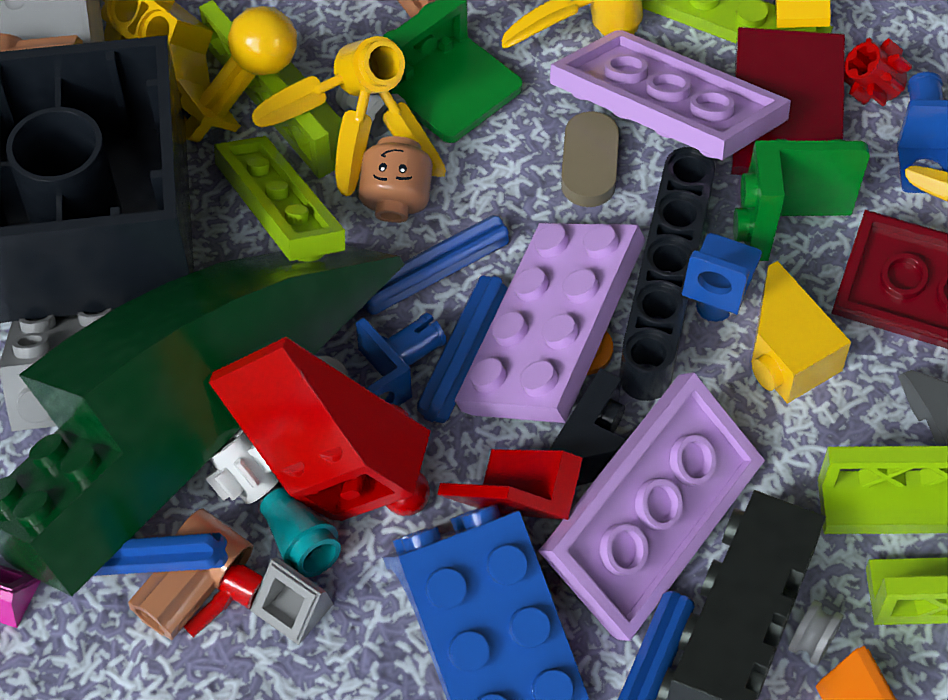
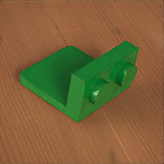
(447, 75)
(797, 181)

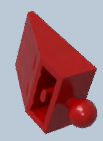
(325, 433)

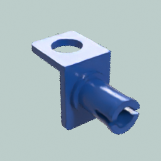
(924, 126)
(720, 276)
(395, 355)

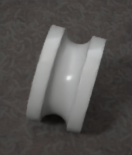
(815, 632)

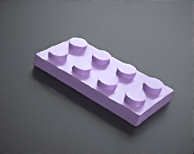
(670, 93)
(551, 322)
(652, 507)

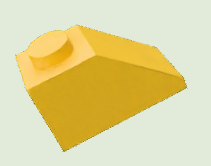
(794, 339)

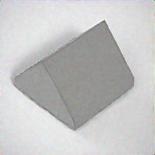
(290, 601)

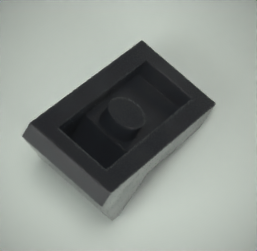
(592, 427)

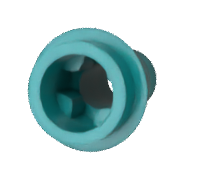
(301, 535)

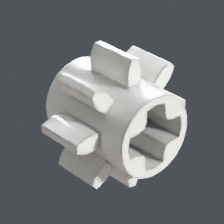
(240, 471)

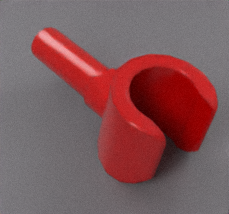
(237, 584)

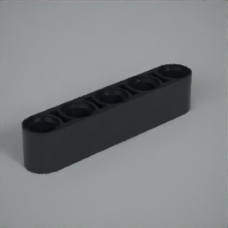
(672, 238)

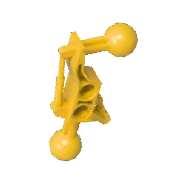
(259, 42)

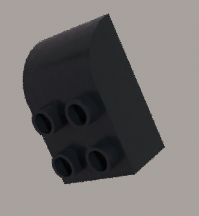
(90, 177)

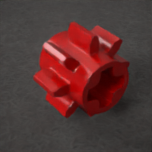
(876, 71)

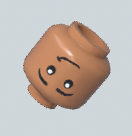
(395, 178)

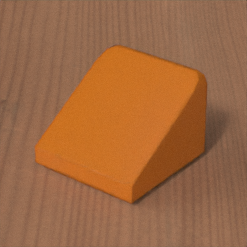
(855, 679)

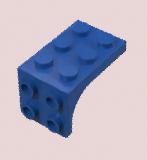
(486, 610)

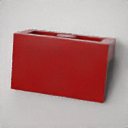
(523, 481)

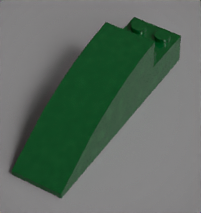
(141, 403)

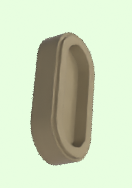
(590, 159)

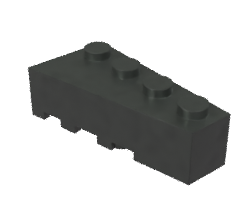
(746, 602)

